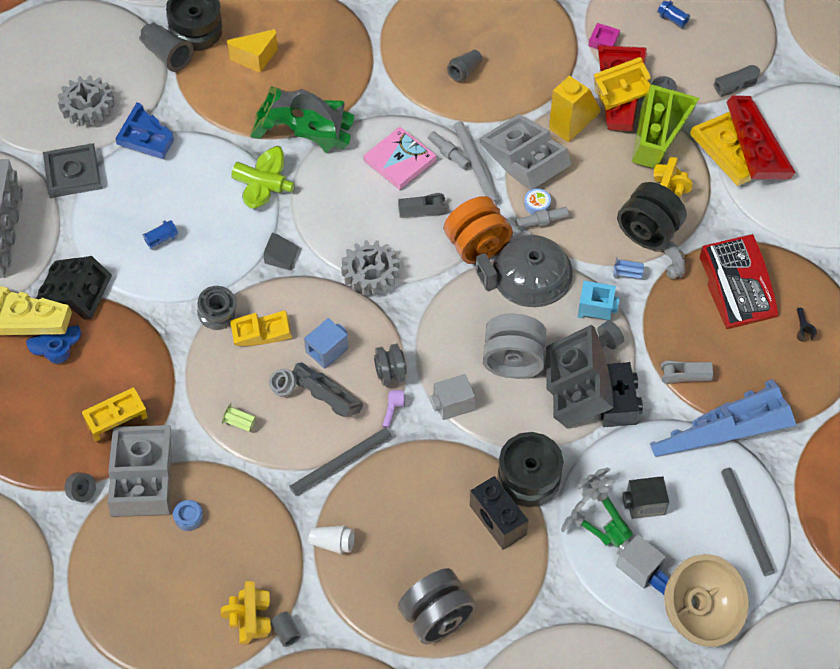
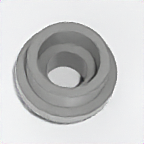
(277, 380)

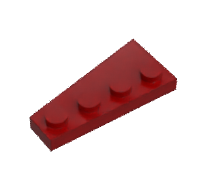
(759, 146)

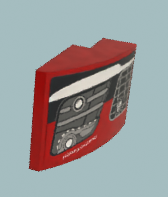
(739, 281)

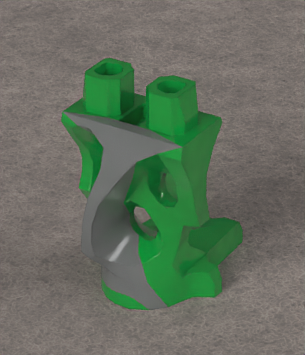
(321, 114)

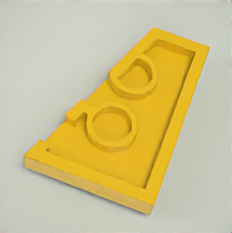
(722, 145)

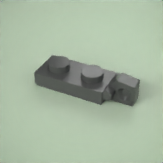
(327, 390)

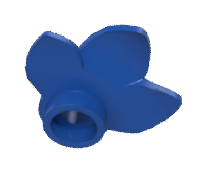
(54, 346)

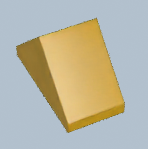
(253, 50)

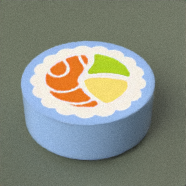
(537, 200)

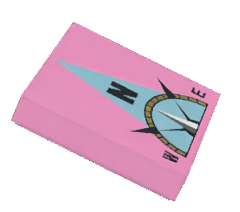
(399, 158)

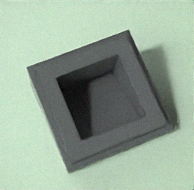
(280, 252)

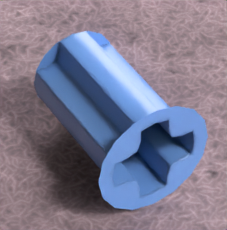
(628, 268)

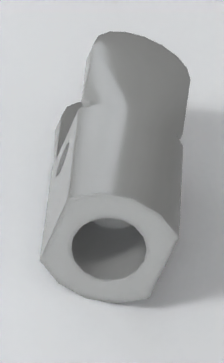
(690, 372)

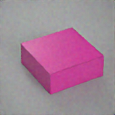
(603, 35)

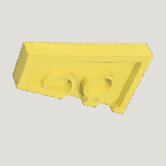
(31, 316)

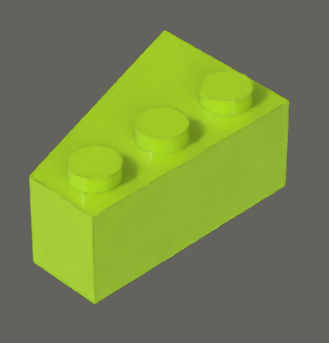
(660, 122)

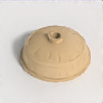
(718, 596)

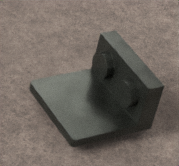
(76, 283)

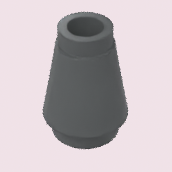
(463, 65)

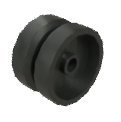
(195, 21)
(652, 215)
(530, 468)

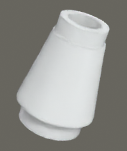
(333, 538)

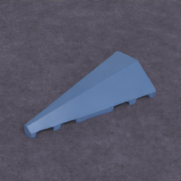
(742, 418)

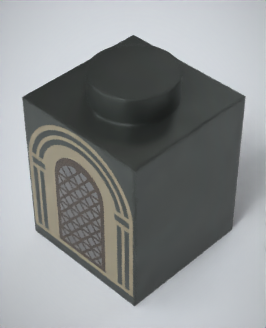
(646, 497)

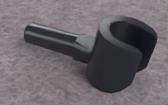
(804, 326)

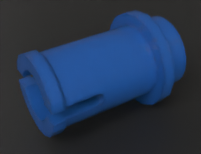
(672, 13)
(160, 234)

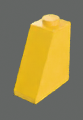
(572, 108)

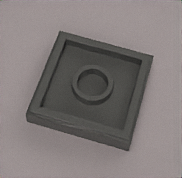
(71, 170)

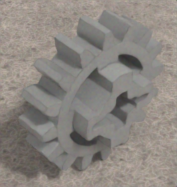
(73, 103)
(370, 267)

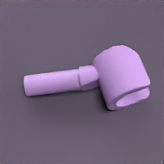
(395, 398)

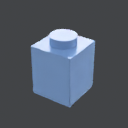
(326, 342)

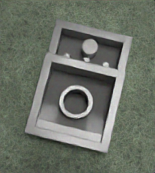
(526, 151)
(140, 471)

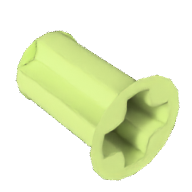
(239, 418)

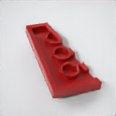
(621, 116)

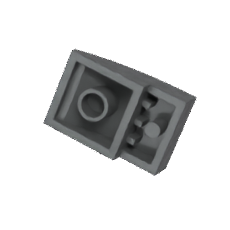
(578, 377)

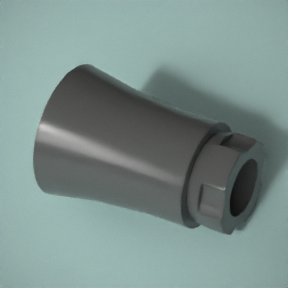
(167, 46)

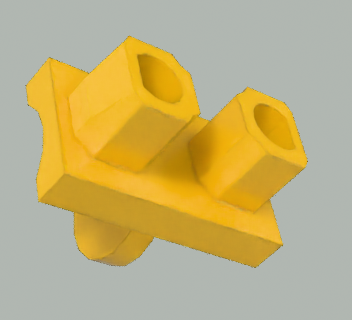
(672, 177)
(244, 609)

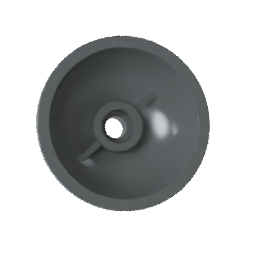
(533, 281)

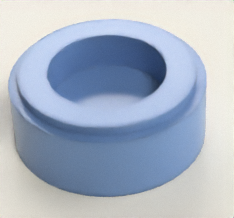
(188, 515)

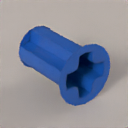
(659, 581)

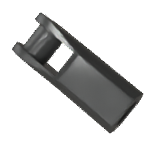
(737, 80)
(423, 205)

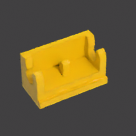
(622, 83)
(113, 412)

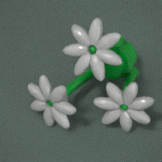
(616, 529)

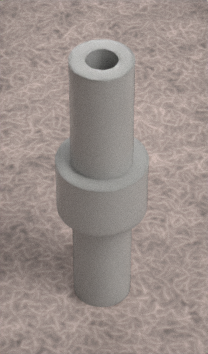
(449, 150)
(542, 218)

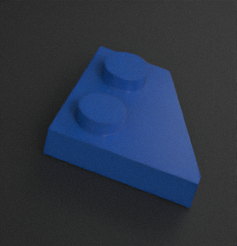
(144, 133)

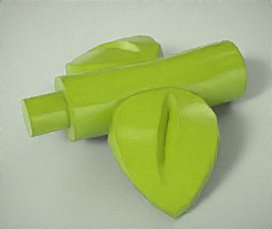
(262, 178)

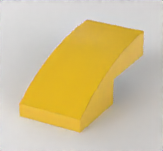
(252, 330)

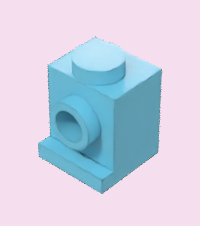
(597, 300)

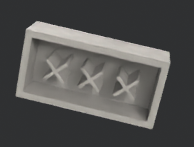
(9, 214)

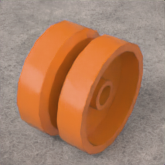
(477, 229)

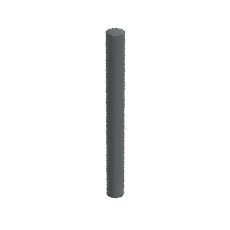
(340, 461)
(747, 522)

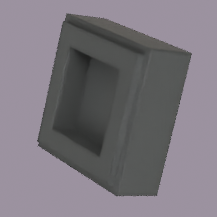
(486, 272)

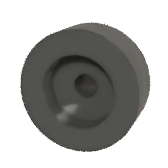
(610, 335)
(80, 487)

